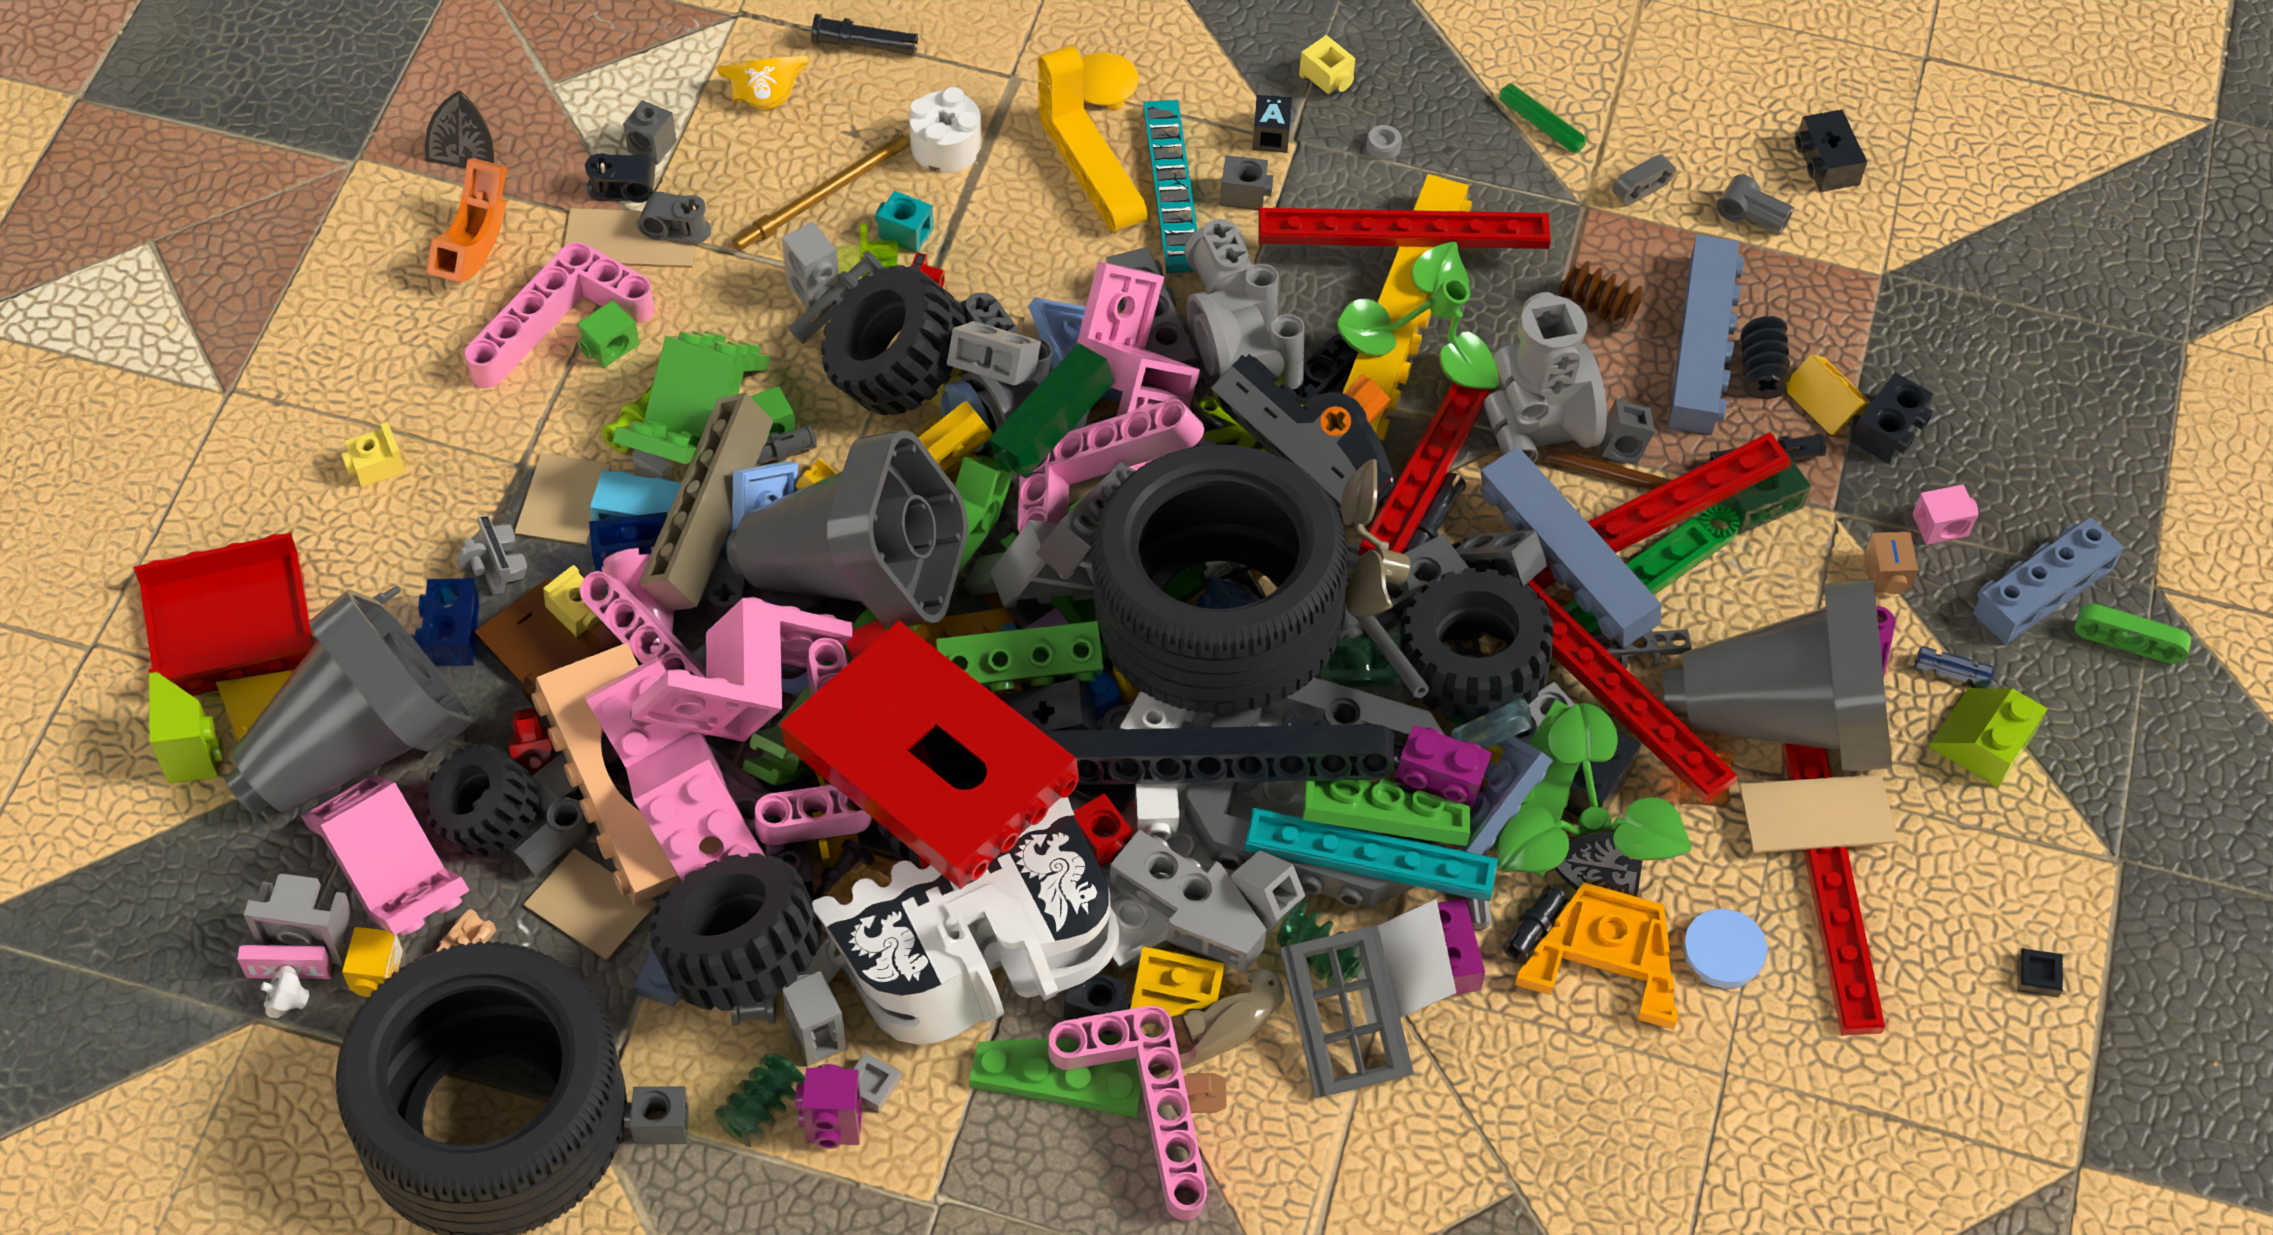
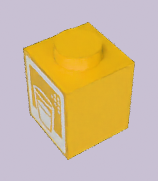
(371, 959)

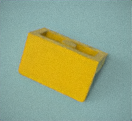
(1826, 393)
(955, 436)

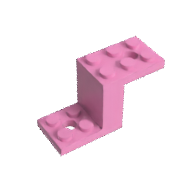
(1122, 340)
(741, 671)
(671, 776)
(385, 855)

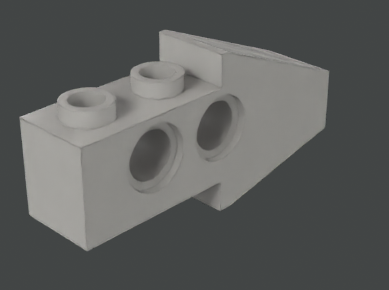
(1215, 927)

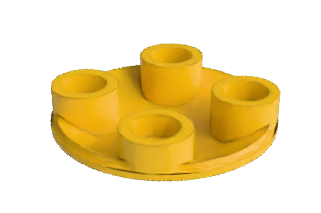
(1108, 79)

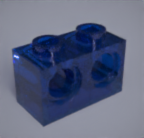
(455, 621)

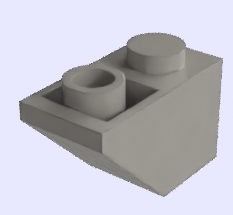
(1269, 888)

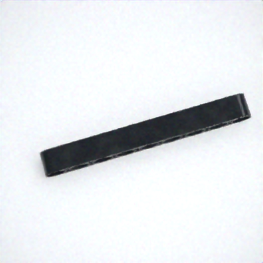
(1230, 754)

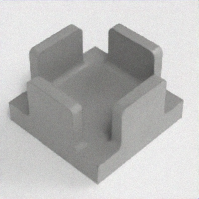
(288, 916)

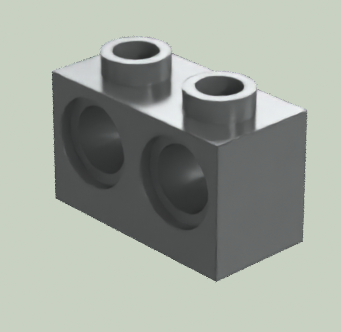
(1507, 552)

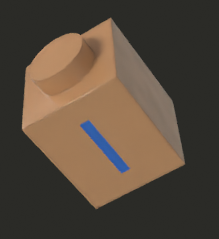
(1891, 562)

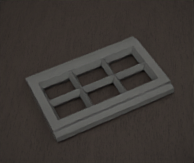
(1309, 1021)

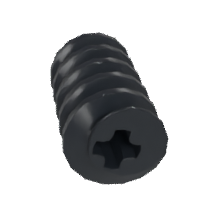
(1765, 357)

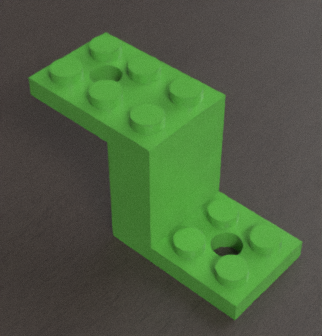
(687, 383)

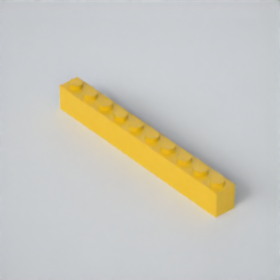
(1401, 298)

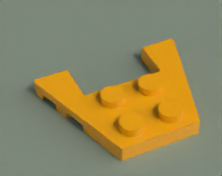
(1612, 935)

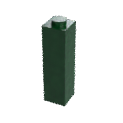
(1051, 411)

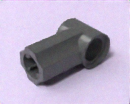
(1745, 201)
(550, 838)

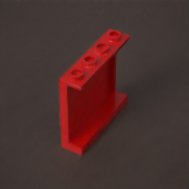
(226, 613)

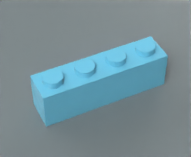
(627, 495)

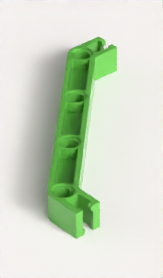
(983, 492)

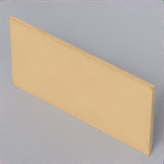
(618, 237)
(1818, 813)

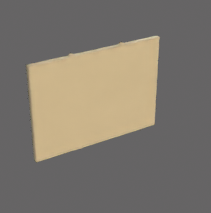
(560, 499)
(587, 905)

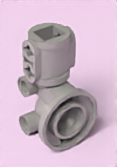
(1239, 309)
(1548, 380)

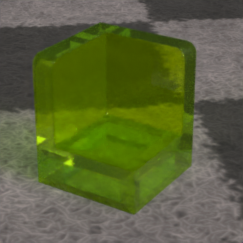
(884, 251)

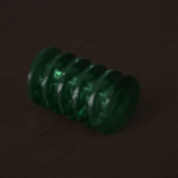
(1301, 928)
(758, 1097)

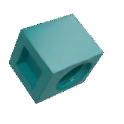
(905, 221)

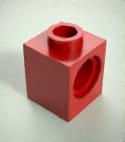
(1103, 816)

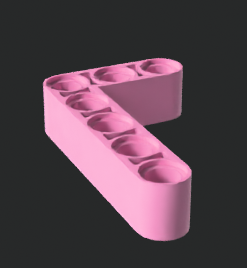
(543, 302)
(1098, 450)
(644, 627)
(793, 804)
(1155, 1091)

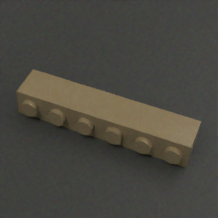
(703, 503)

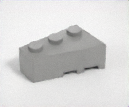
(1025, 575)

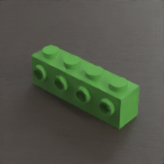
(1027, 655)

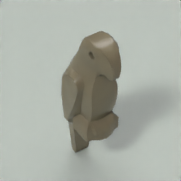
(1229, 1020)

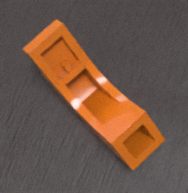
(474, 231)

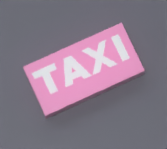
(266, 960)

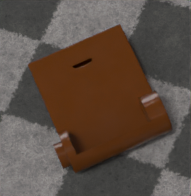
(535, 642)

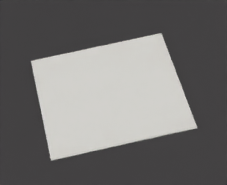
(1415, 960)

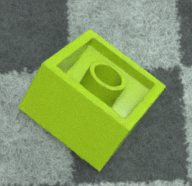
(1989, 731)
(181, 733)

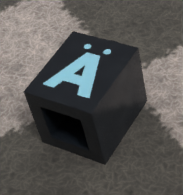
(1272, 123)

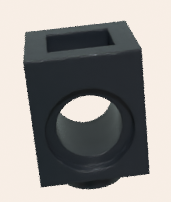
(1101, 986)

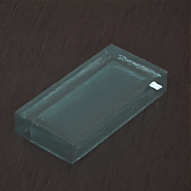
(1497, 725)

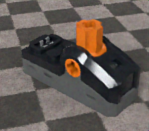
(1324, 437)

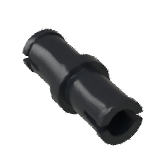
(1535, 923)

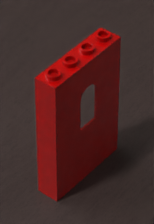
(887, 701)

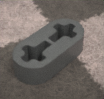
(1644, 179)

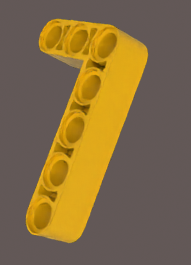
(1081, 143)

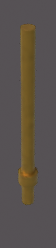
(767, 225)

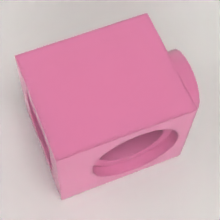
(1945, 514)

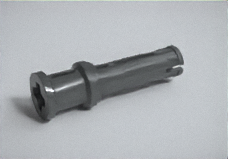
(803, 328)

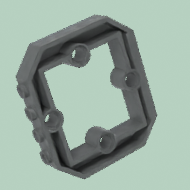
(1320, 699)

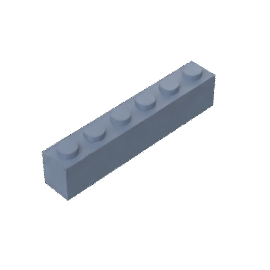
(1704, 335)
(1571, 548)

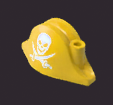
(763, 82)

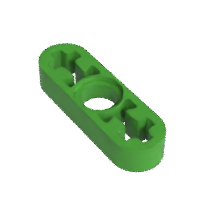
(2110, 628)

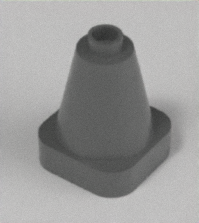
(871, 534)
(1795, 681)
(345, 710)

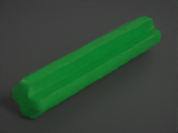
(1542, 118)

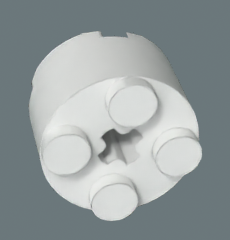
(945, 130)

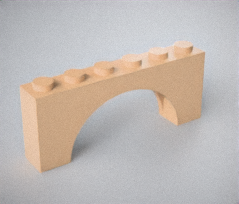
(625, 834)

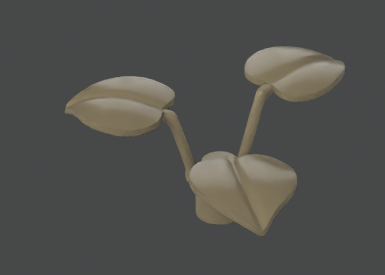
(1367, 589)

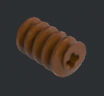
(1601, 294)

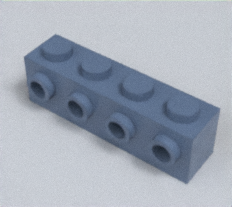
(2047, 579)

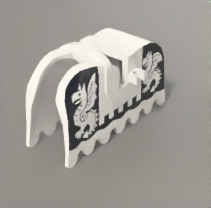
(927, 947)

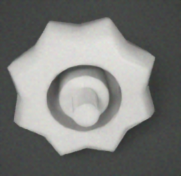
(284, 993)

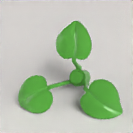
(1436, 272)
(1537, 844)

